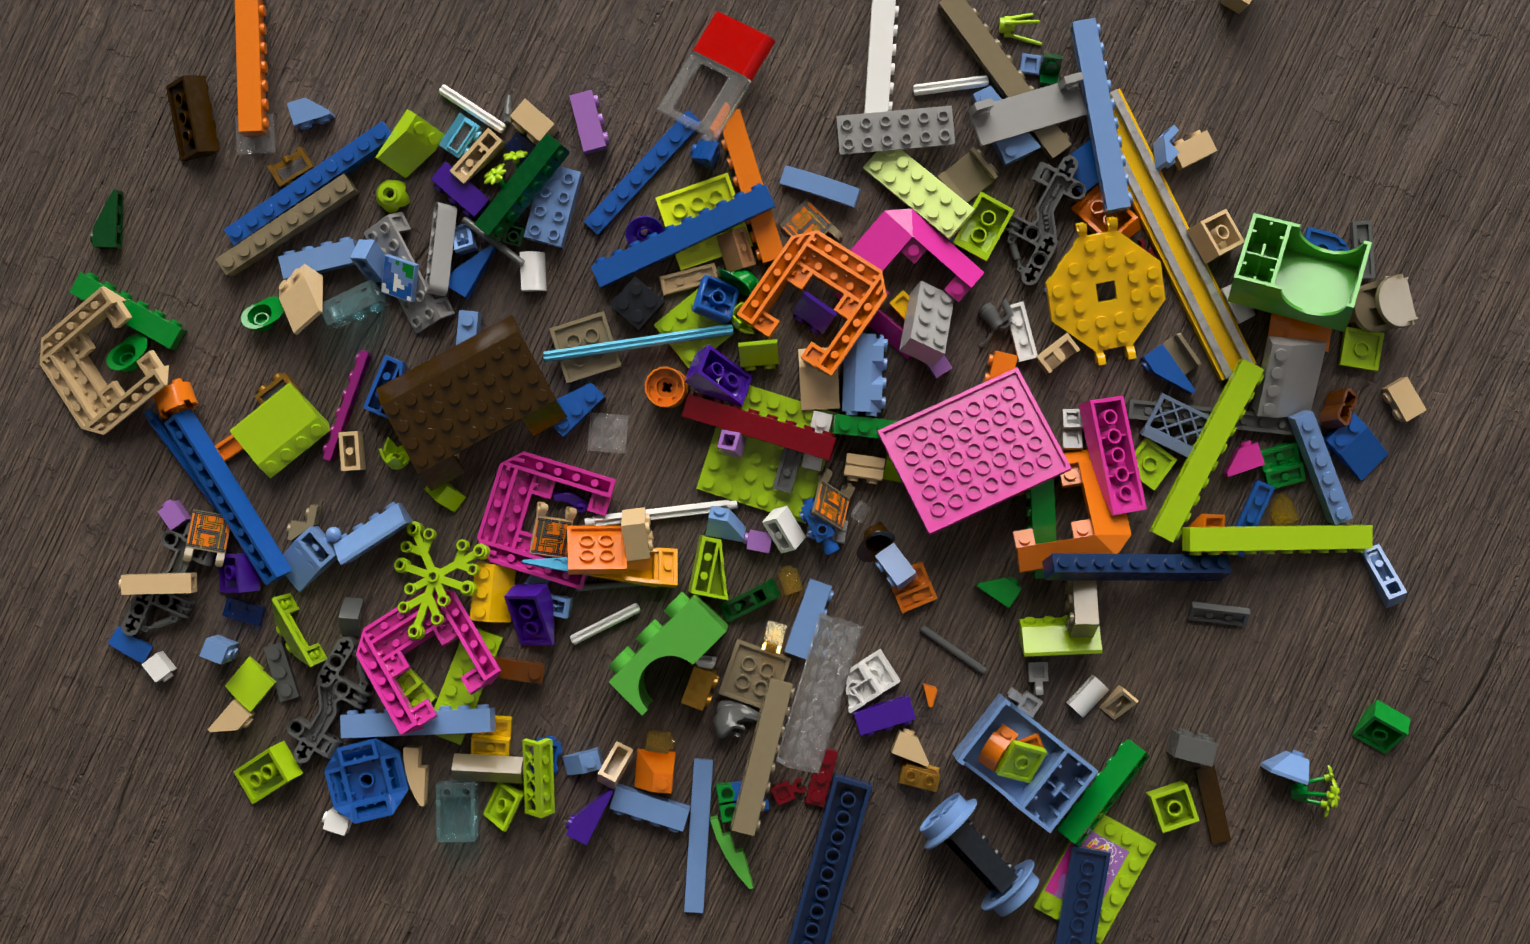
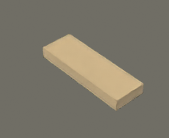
(686, 279)

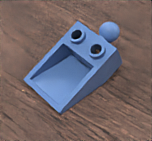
(310, 558)

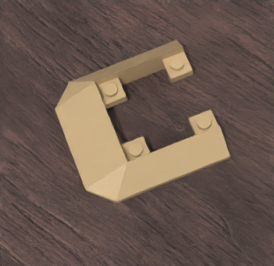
(76, 378)

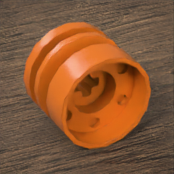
(656, 387)

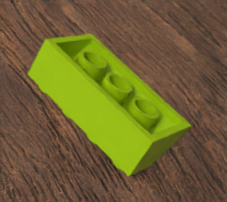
(1049, 637)

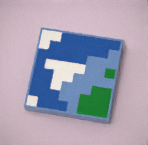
(399, 278)

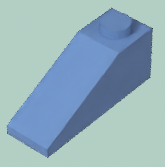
(1384, 577)

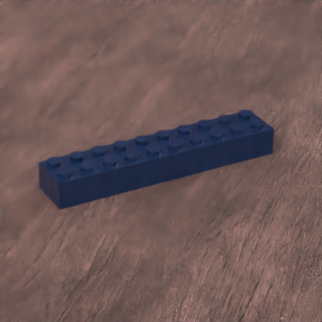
(830, 860)

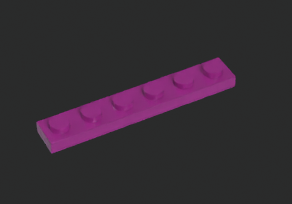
(349, 398)

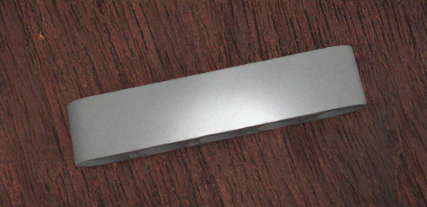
(440, 249)

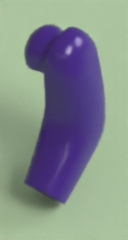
(572, 498)

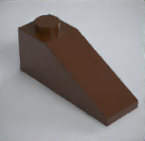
(521, 669)

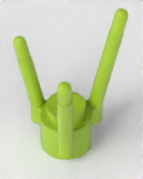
(1008, 23)

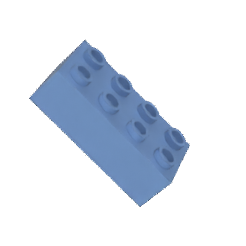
(554, 208)

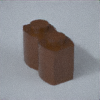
(1338, 408)

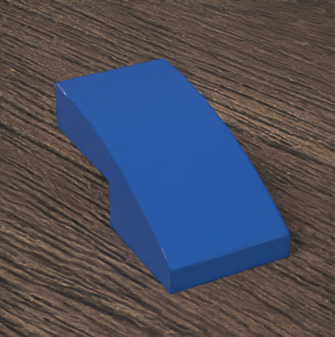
(130, 645)

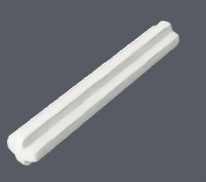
(951, 85)
(473, 109)
(605, 623)

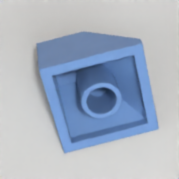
(1289, 765)

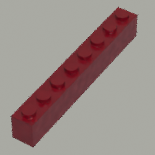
(759, 427)

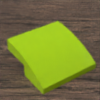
(250, 684)
(415, 688)

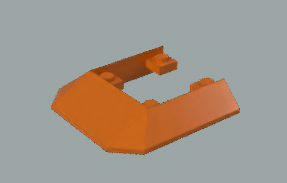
(833, 265)
(1091, 536)

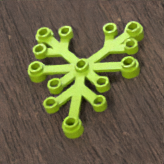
(426, 599)

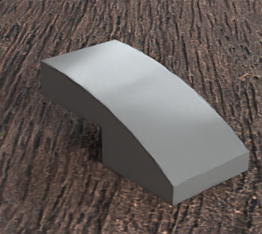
(1071, 429)

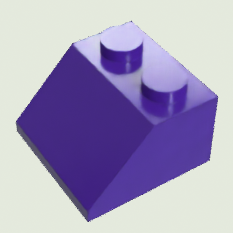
(813, 313)
(238, 574)

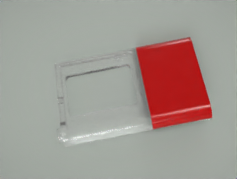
(730, 50)

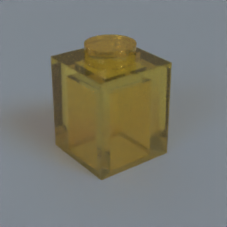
(790, 580)
(773, 637)
(659, 741)

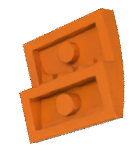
(916, 592)

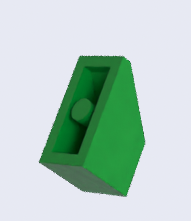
(1001, 589)

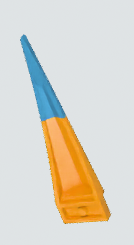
(655, 571)

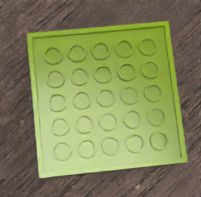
(752, 476)

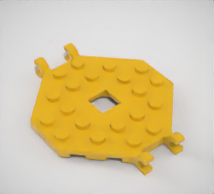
(1098, 260)

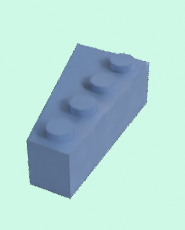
(1013, 148)

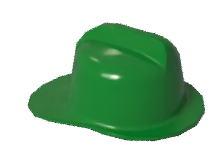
(741, 278)
(262, 314)
(127, 353)

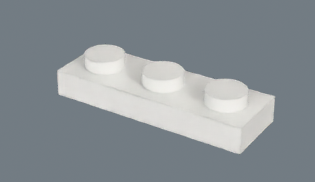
(1022, 333)
(821, 422)

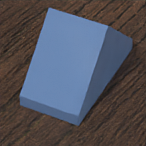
(464, 240)
(562, 606)

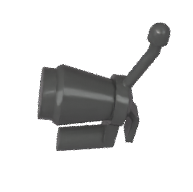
(991, 316)

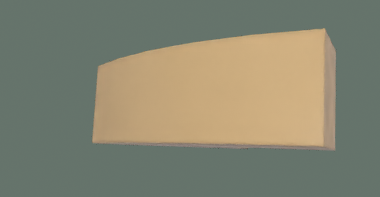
(416, 773)

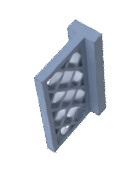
(1165, 438)

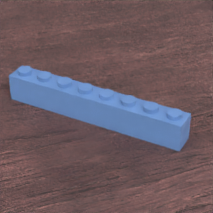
(448, 722)

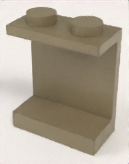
(969, 175)

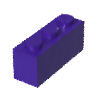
(465, 194)
(884, 715)

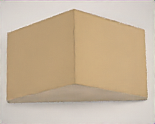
(1118, 702)

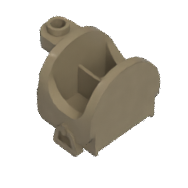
(1384, 305)

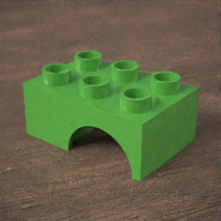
(1296, 278)
(686, 634)

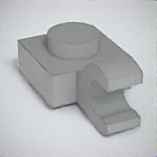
(1038, 673)
(1027, 702)

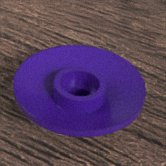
(634, 228)

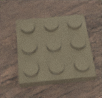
(583, 332)
(749, 672)

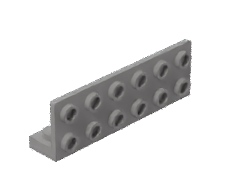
(1028, 111)
(895, 130)
(425, 309)

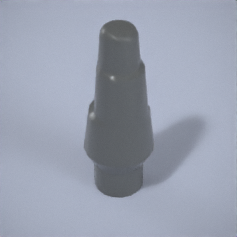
(507, 111)

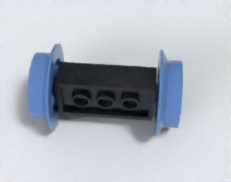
(1006, 884)

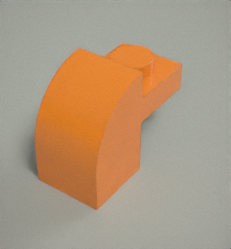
(996, 746)

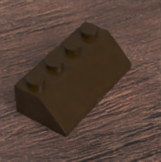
(192, 117)

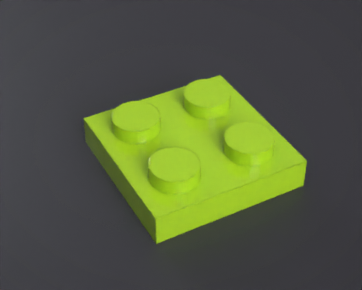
(1361, 349)
(1153, 463)
(1021, 761)

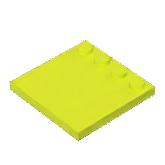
(688, 203)

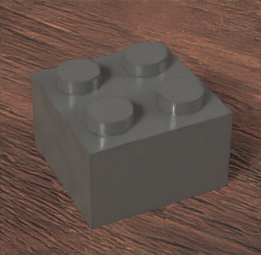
(1192, 747)

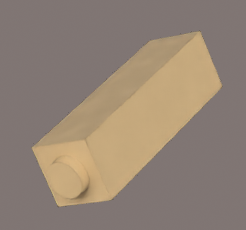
(158, 583)

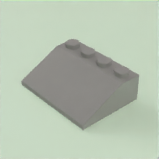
(1289, 376)

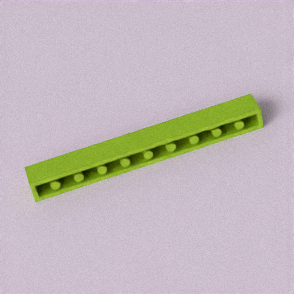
(1207, 450)
(1277, 538)

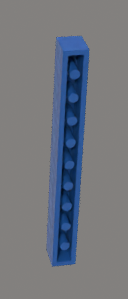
(342, 162)
(683, 236)
(228, 496)

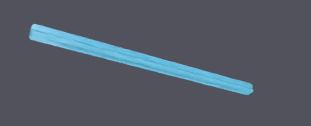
(640, 342)

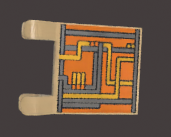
(550, 533)

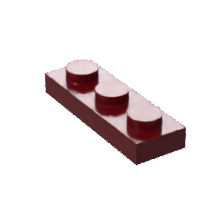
(820, 782)

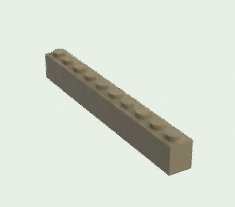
(998, 67)

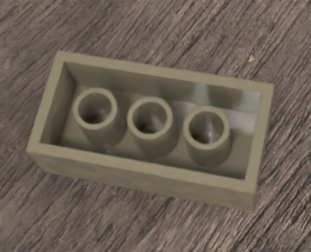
(1081, 607)

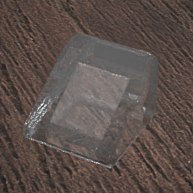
(860, 511)

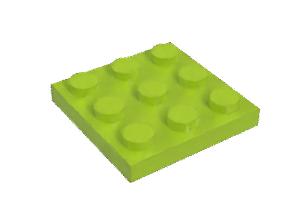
(683, 319)

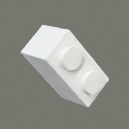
(784, 529)

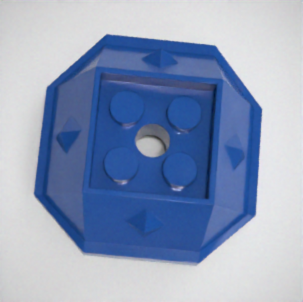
(355, 796)

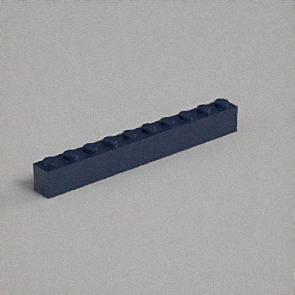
(1136, 567)

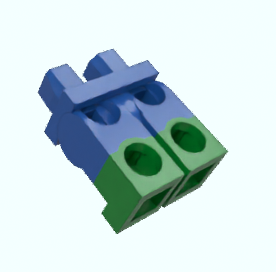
(727, 799)

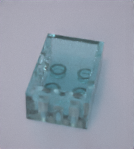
(354, 304)
(457, 811)

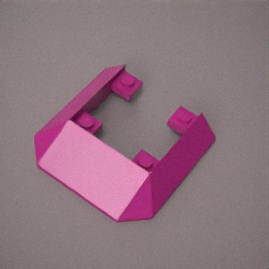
(912, 235)
(510, 502)
(383, 658)

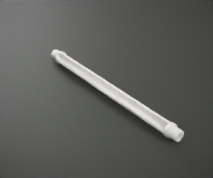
(663, 513)

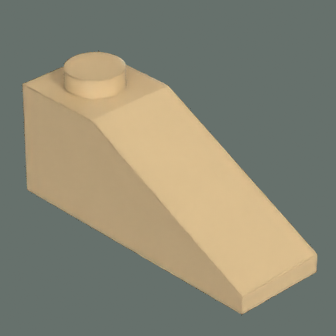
(478, 156)

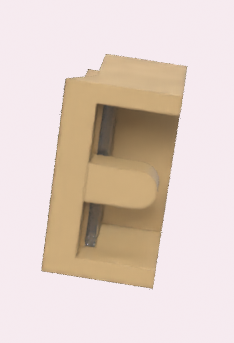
(1057, 353)

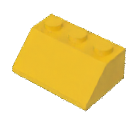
(492, 585)

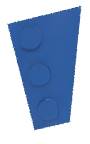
(389, 370)
(578, 406)

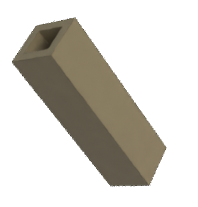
(487, 768)

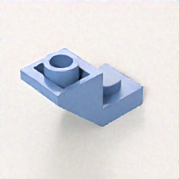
(1163, 149)

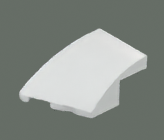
(869, 679)

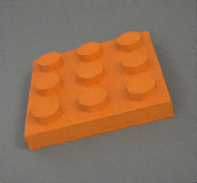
(596, 550)

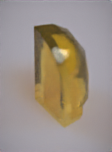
(1283, 510)

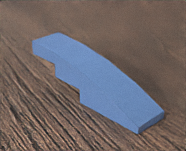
(820, 186)

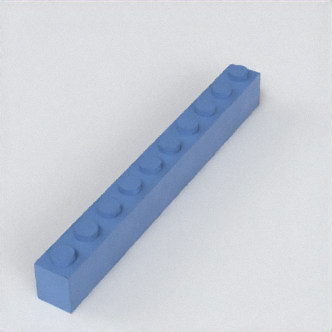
(1100, 116)

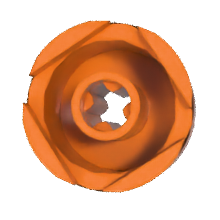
(175, 398)

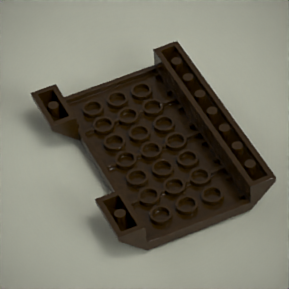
(466, 399)

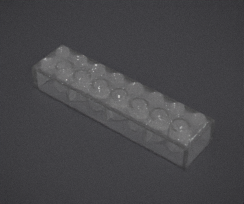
(819, 693)

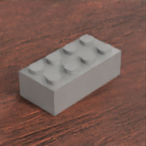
(927, 323)

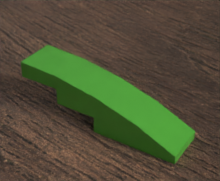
(735, 856)

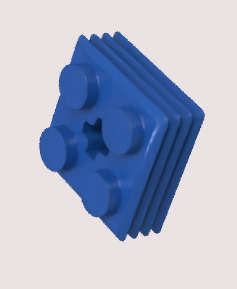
(723, 307)

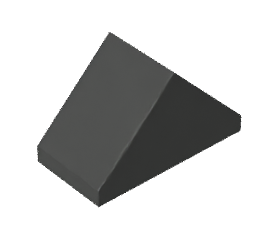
(351, 616)

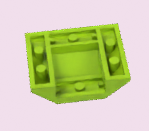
(295, 643)

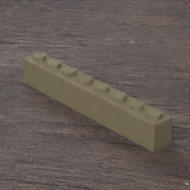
(287, 225)
(761, 756)

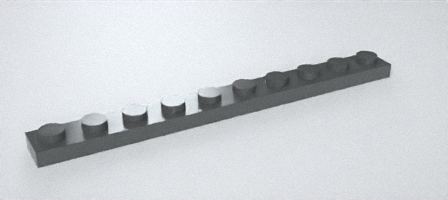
(1250, 421)

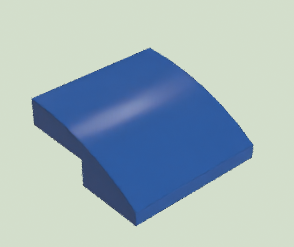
(1086, 166)

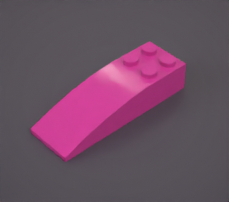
(1113, 454)

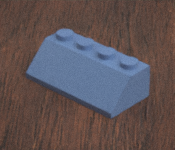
(372, 533)

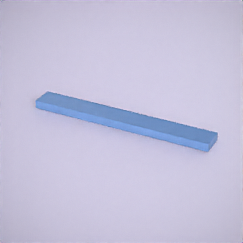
(698, 835)

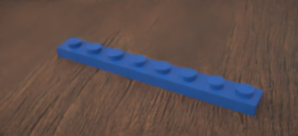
(640, 175)

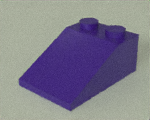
(718, 376)
(532, 613)
(584, 822)

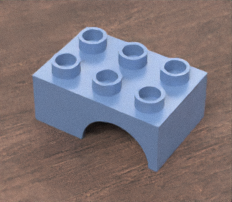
(1055, 784)

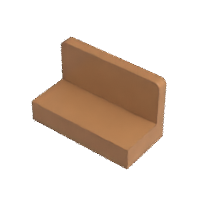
(736, 249)

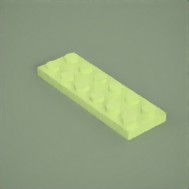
(920, 190)

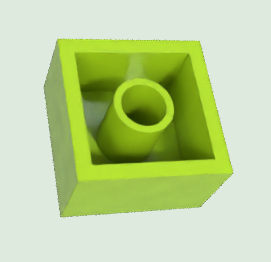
(1172, 806)

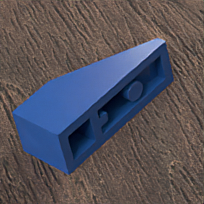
(705, 153)
(468, 274)
(1163, 366)

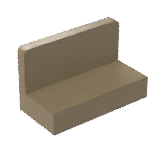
(1182, 353)

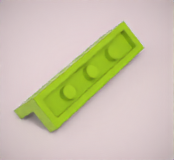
(542, 778)

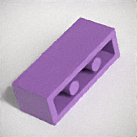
(589, 122)

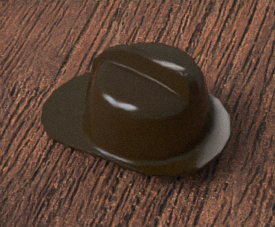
(875, 540)

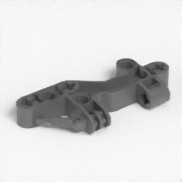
(1057, 187)
(177, 565)
(317, 733)

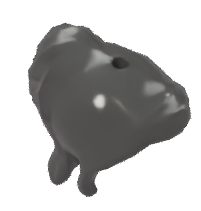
(730, 715)

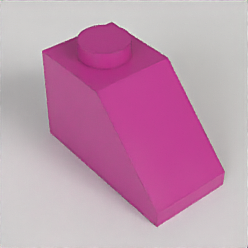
(1243, 459)

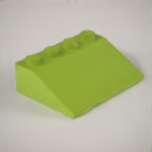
(280, 430)

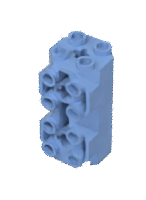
(863, 376)

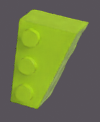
(708, 569)

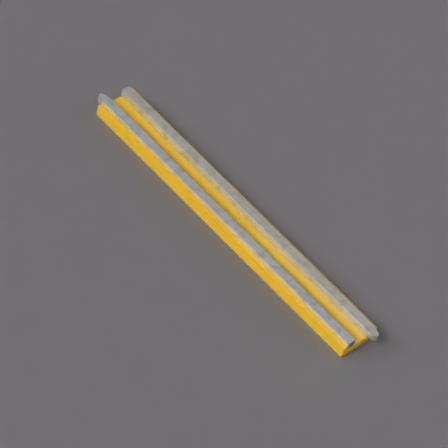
(1176, 251)

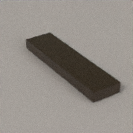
(1212, 804)

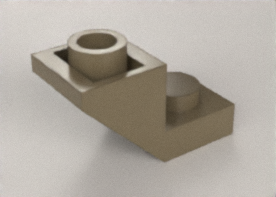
(297, 527)

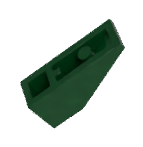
(109, 226)
(750, 600)

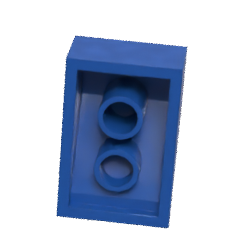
(1355, 447)

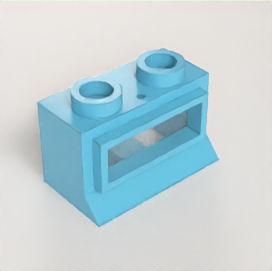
(460, 136)

